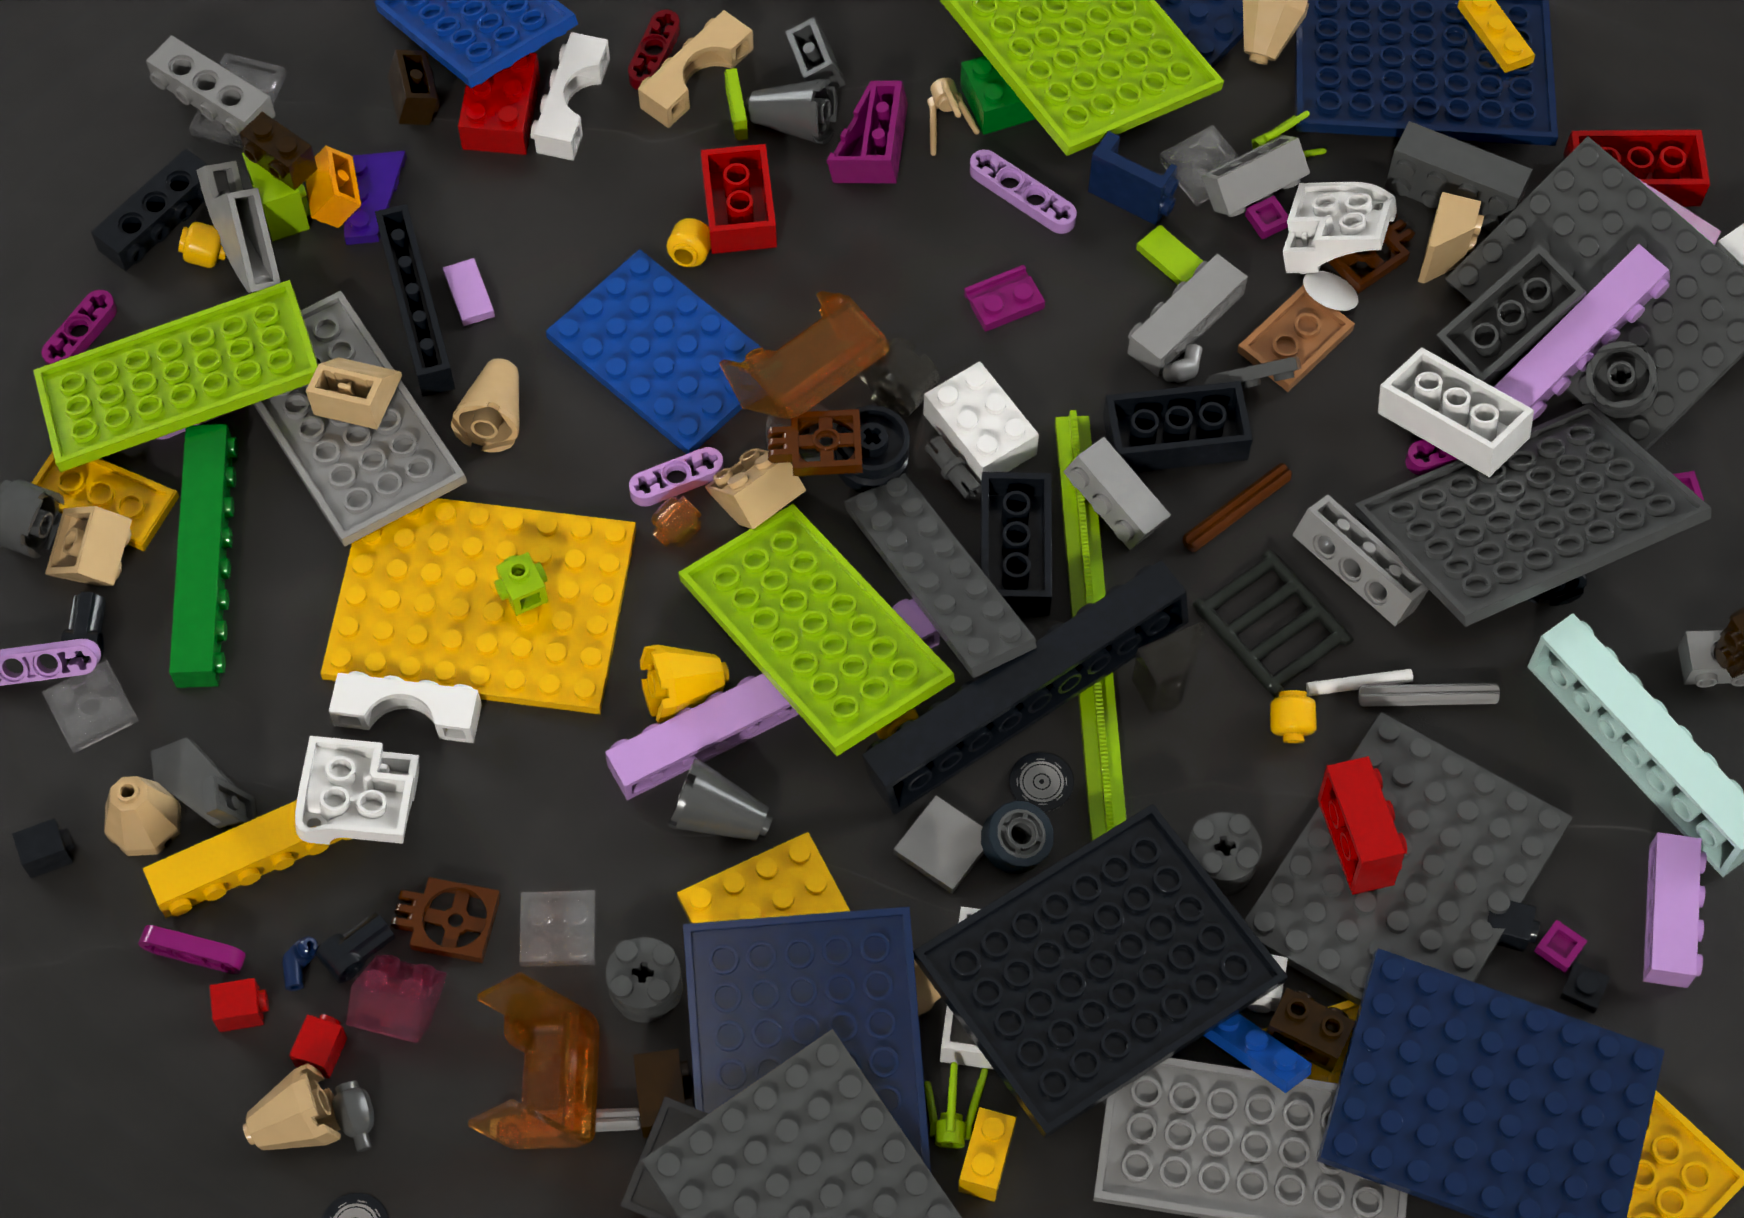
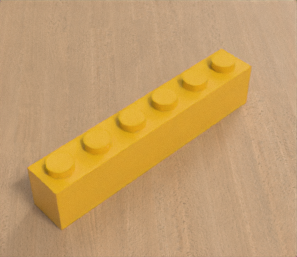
(228, 861)

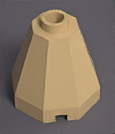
(1270, 26)
(141, 816)
(294, 1114)

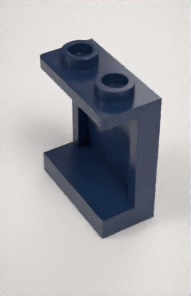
(1131, 184)

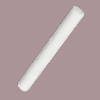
(1355, 682)

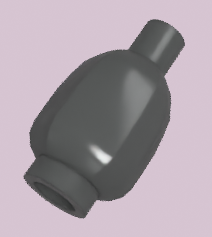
(354, 1113)

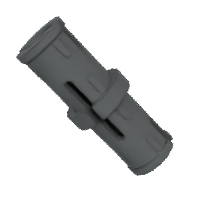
(953, 468)

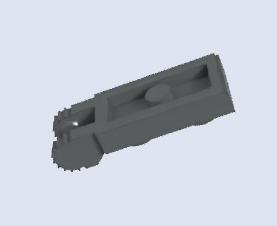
(1251, 375)

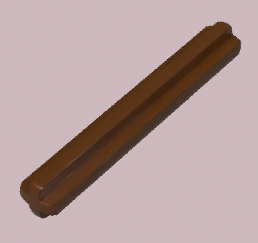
(1237, 507)

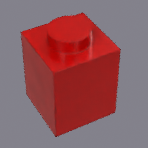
(238, 1004)
(319, 1044)

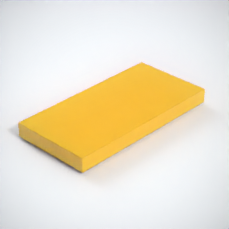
(112, 489)

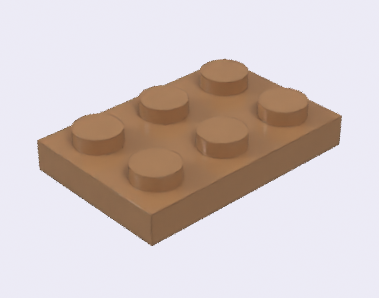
(1297, 329)

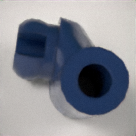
(296, 960)

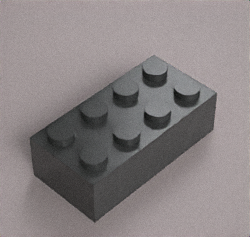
(1434, 163)
(1511, 317)

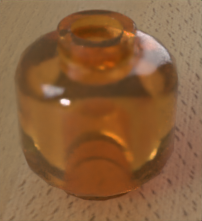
(676, 522)

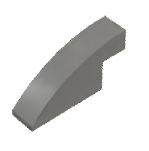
(240, 224)

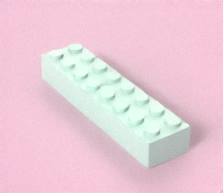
(1643, 739)

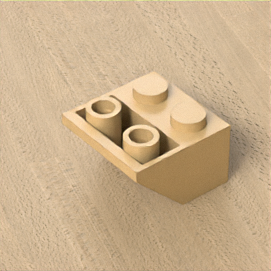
(352, 391)
(755, 488)

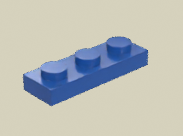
(1260, 1052)

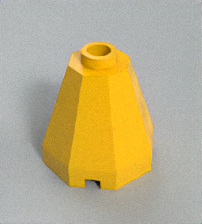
(679, 679)

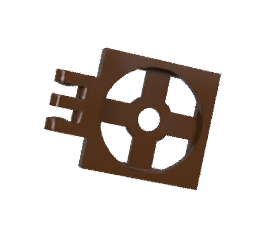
(1398, 255)
(787, 440)
(421, 913)

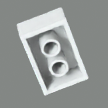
(980, 422)

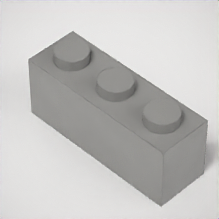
(1256, 175)
(1116, 493)

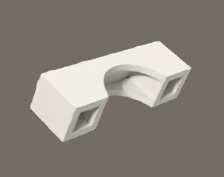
(581, 65)
(363, 699)

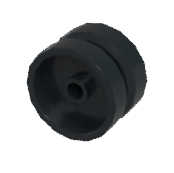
(883, 445)

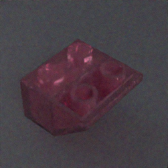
(395, 998)

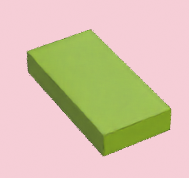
(736, 104)
(1169, 255)

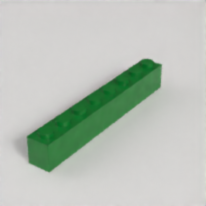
(202, 555)

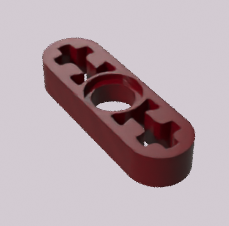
(653, 37)

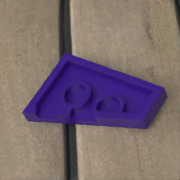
(376, 181)

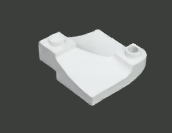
(1334, 222)
(354, 791)

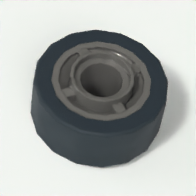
(1033, 827)

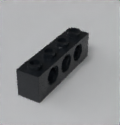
(139, 213)

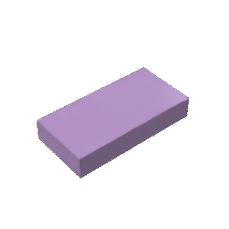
(468, 292)

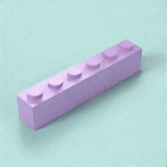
(1586, 330)

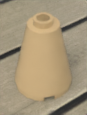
(490, 408)

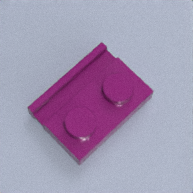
(1004, 298)

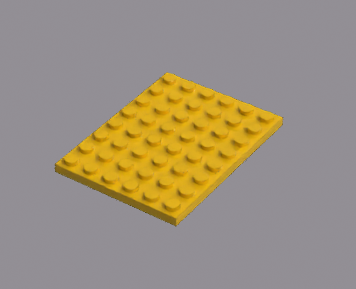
(427, 606)

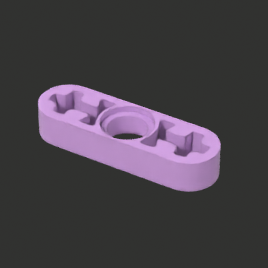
(682, 463)

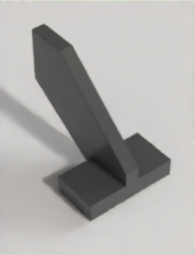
(201, 785)

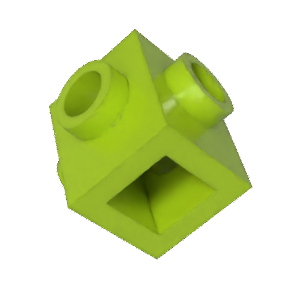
(521, 583)

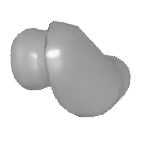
(1185, 368)

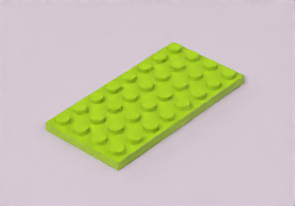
(175, 375)
(816, 629)

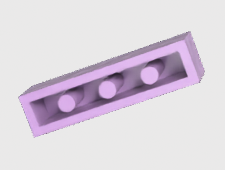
(1673, 910)

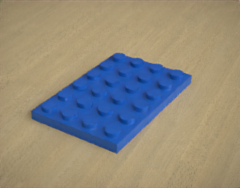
(478, 35)
(656, 350)

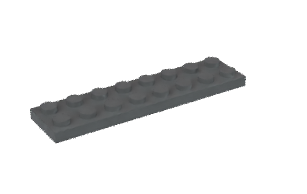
(940, 576)

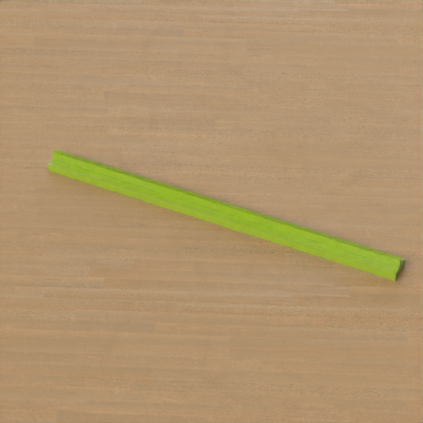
(1087, 586)

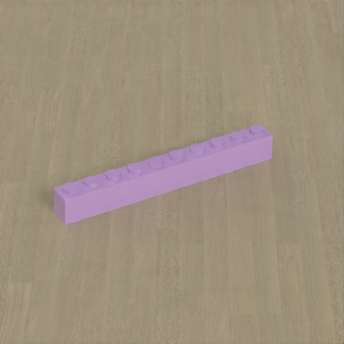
(717, 724)

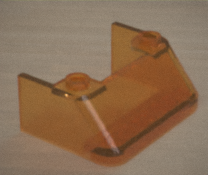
(811, 363)
(558, 1068)

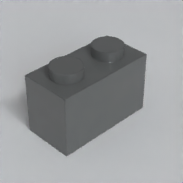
(814, 53)

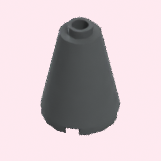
(796, 109)
(718, 806)

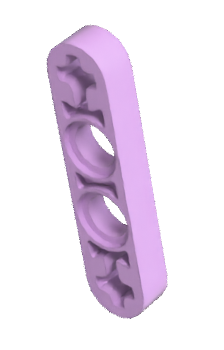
(1018, 195)
(62, 650)

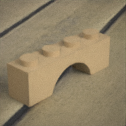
(720, 43)

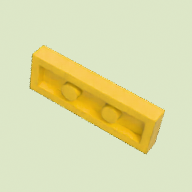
(1497, 33)

